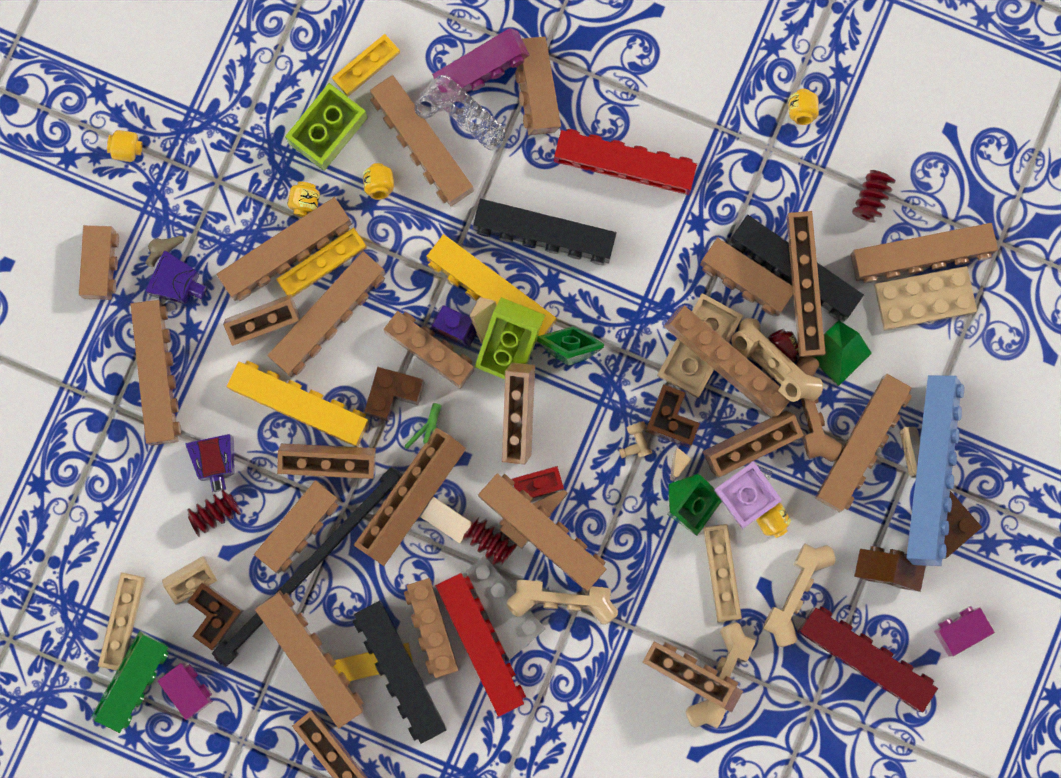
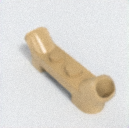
(793, 380)
(809, 561)
(530, 593)
(739, 648)

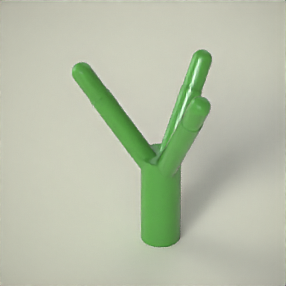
(428, 427)

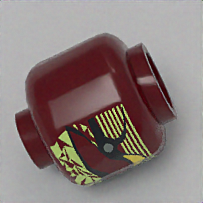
(786, 343)

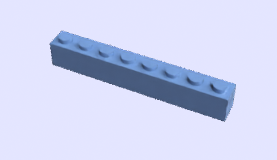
(934, 471)

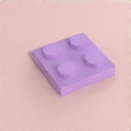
(747, 495)

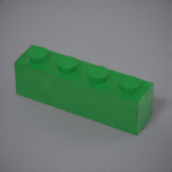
(130, 681)

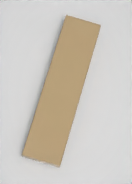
(722, 573)
(121, 620)

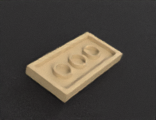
(925, 298)
(686, 368)

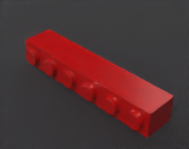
(625, 162)
(480, 645)

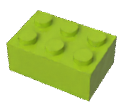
(326, 127)
(509, 337)

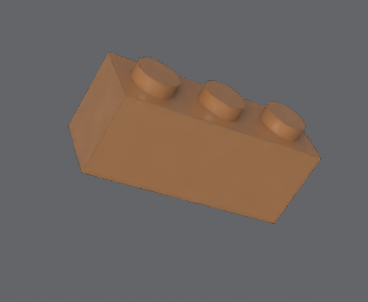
(98, 262)
(261, 320)

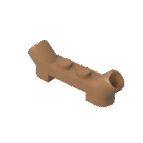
(816, 442)

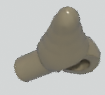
(158, 246)

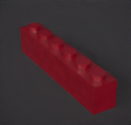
(867, 659)

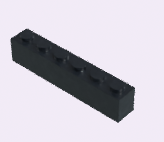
(544, 231)
(773, 252)
(400, 672)

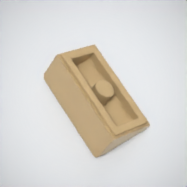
(482, 315)
(911, 445)
(679, 462)
(446, 519)
(187, 579)

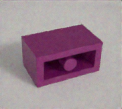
(963, 631)
(185, 690)

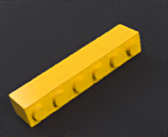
(479, 279)
(297, 403)

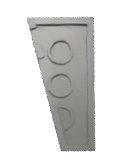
(493, 593)

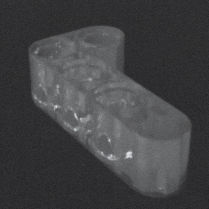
(461, 115)

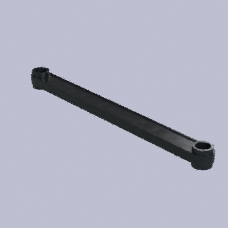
(227, 651)

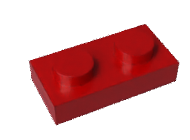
(539, 482)

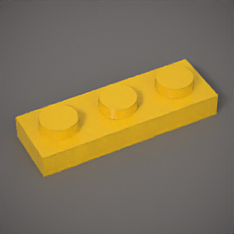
(366, 65)

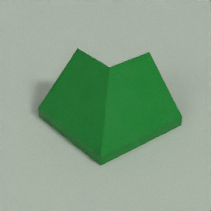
(570, 345)
(843, 352)
(692, 502)

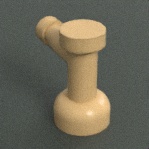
(641, 446)

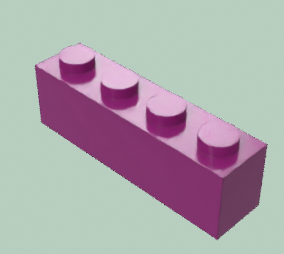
(486, 61)

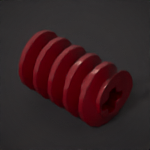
(872, 195)
(213, 512)
(489, 541)

